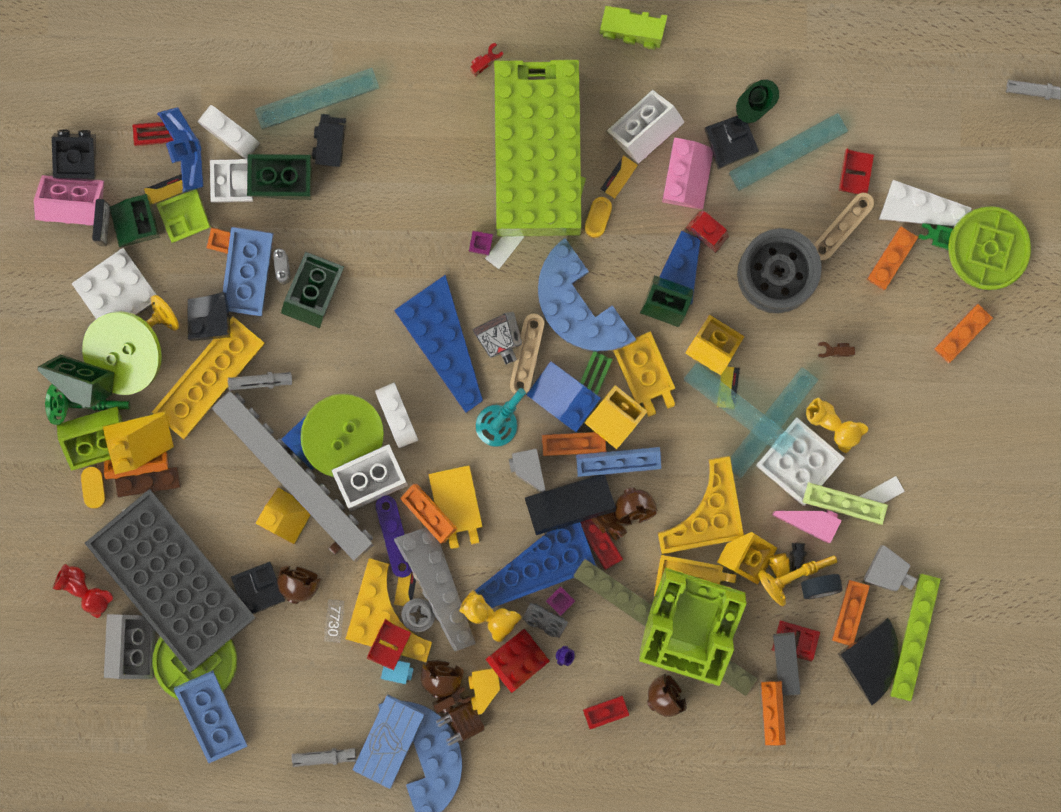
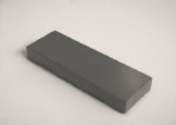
(787, 663)

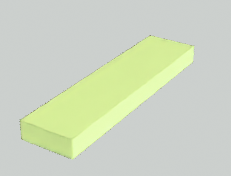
(845, 503)

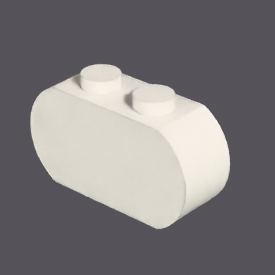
(228, 132)
(396, 415)

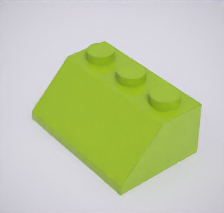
(84, 438)

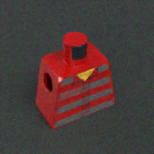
(708, 230)

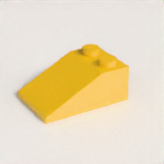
(137, 441)

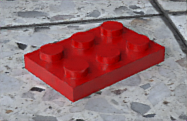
(517, 660)

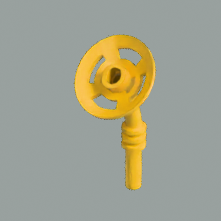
(162, 314)
(776, 585)

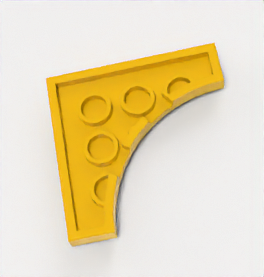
(715, 518)
(373, 608)

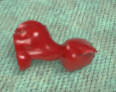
(73, 581)

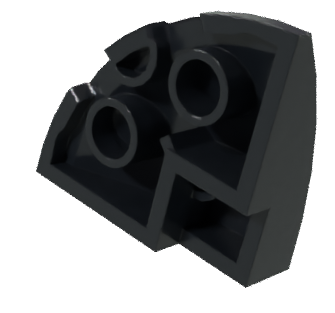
(873, 660)

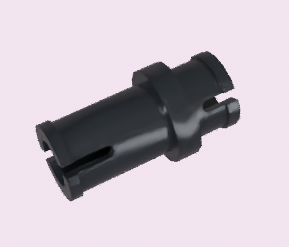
(798, 555)

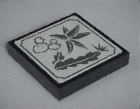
(101, 222)

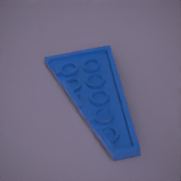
(437, 331)
(542, 565)

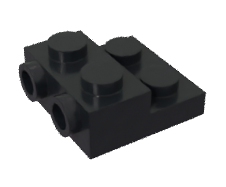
(74, 154)

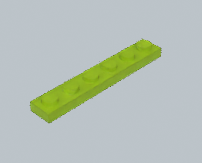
(915, 637)

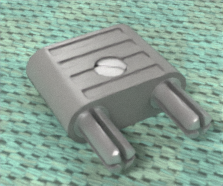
(281, 266)

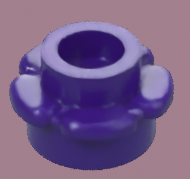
(565, 656)

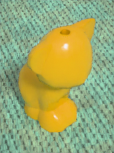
(846, 434)
(499, 622)

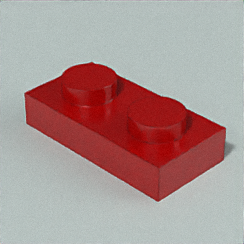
(606, 712)

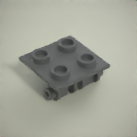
(538, 617)

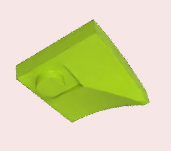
(183, 215)

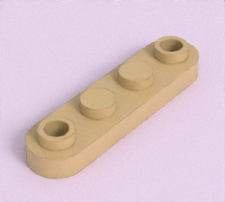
(844, 225)
(527, 353)

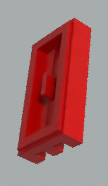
(136, 135)

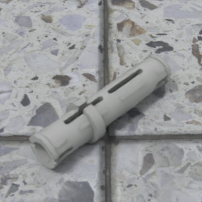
(1033, 89)
(257, 381)
(324, 757)

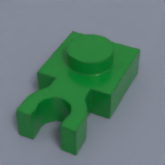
(939, 236)

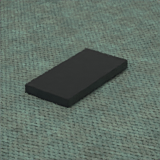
(570, 504)

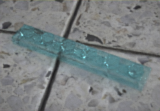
(317, 98)
(788, 152)
(739, 409)
(778, 413)

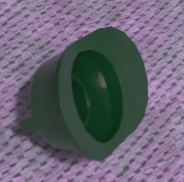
(757, 100)

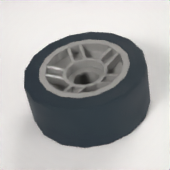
(821, 586)

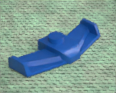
(184, 148)

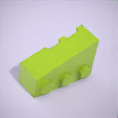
(632, 27)

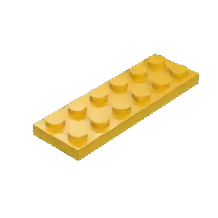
(208, 378)

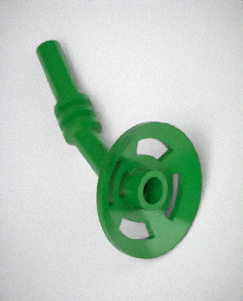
(63, 404)

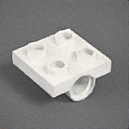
(229, 181)

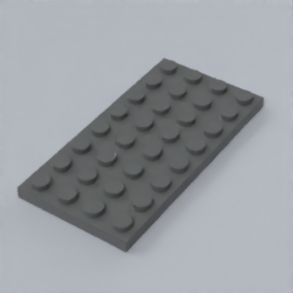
(170, 580)

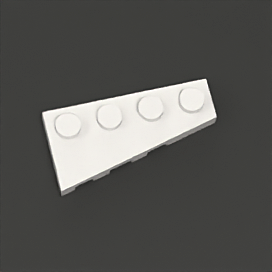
(918, 206)

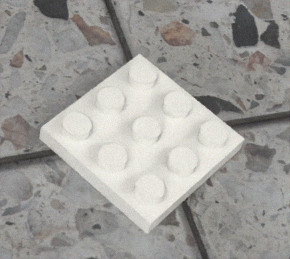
(115, 286)
(806, 461)

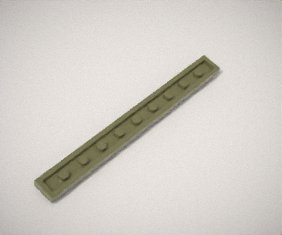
(640, 609)

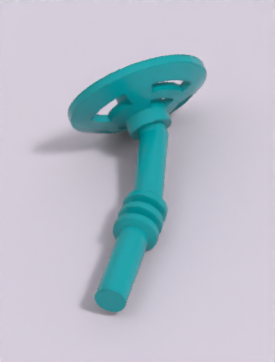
(499, 421)

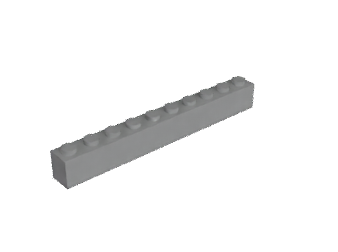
(293, 476)

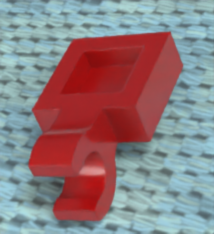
(481, 63)

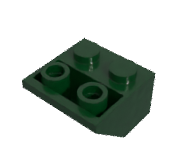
(134, 220)
(667, 301)

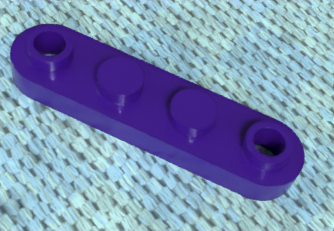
(392, 528)

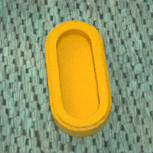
(598, 217)
(93, 487)

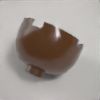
(635, 505)
(297, 584)
(440, 679)
(665, 697)

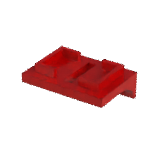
(857, 162)
(392, 635)
(807, 639)

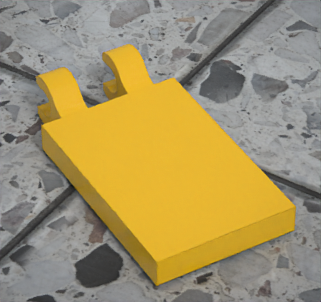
(645, 372)
(456, 498)
(694, 568)

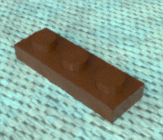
(154, 481)

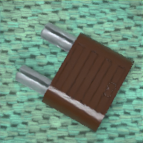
(464, 721)

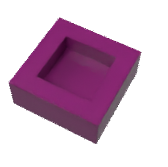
(480, 243)
(560, 600)

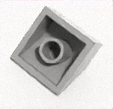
(528, 468)

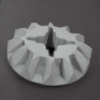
(425, 610)

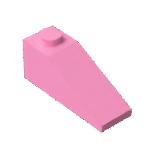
(816, 523)

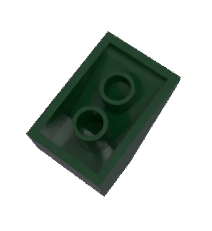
(279, 176)
(312, 290)
(78, 380)

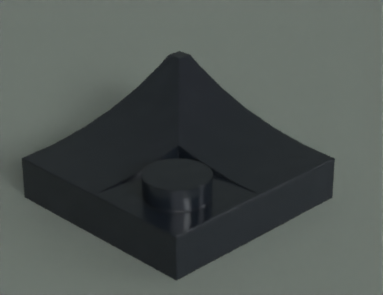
(731, 141)
(208, 317)
(258, 588)

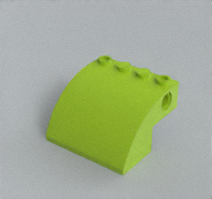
(692, 626)

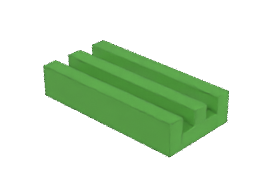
(601, 357)

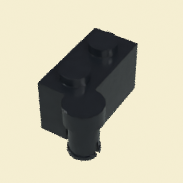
(329, 141)

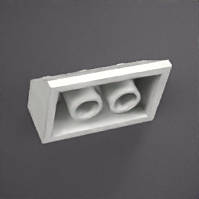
(646, 126)
(369, 478)

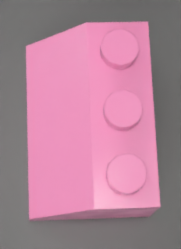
(687, 174)
(67, 199)

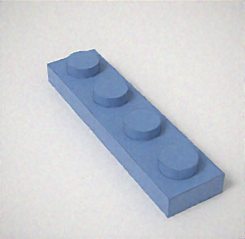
(618, 461)

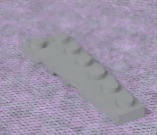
(433, 574)

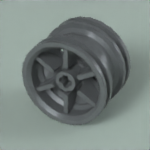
(785, 242)

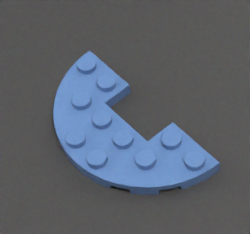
(569, 313)
(439, 762)

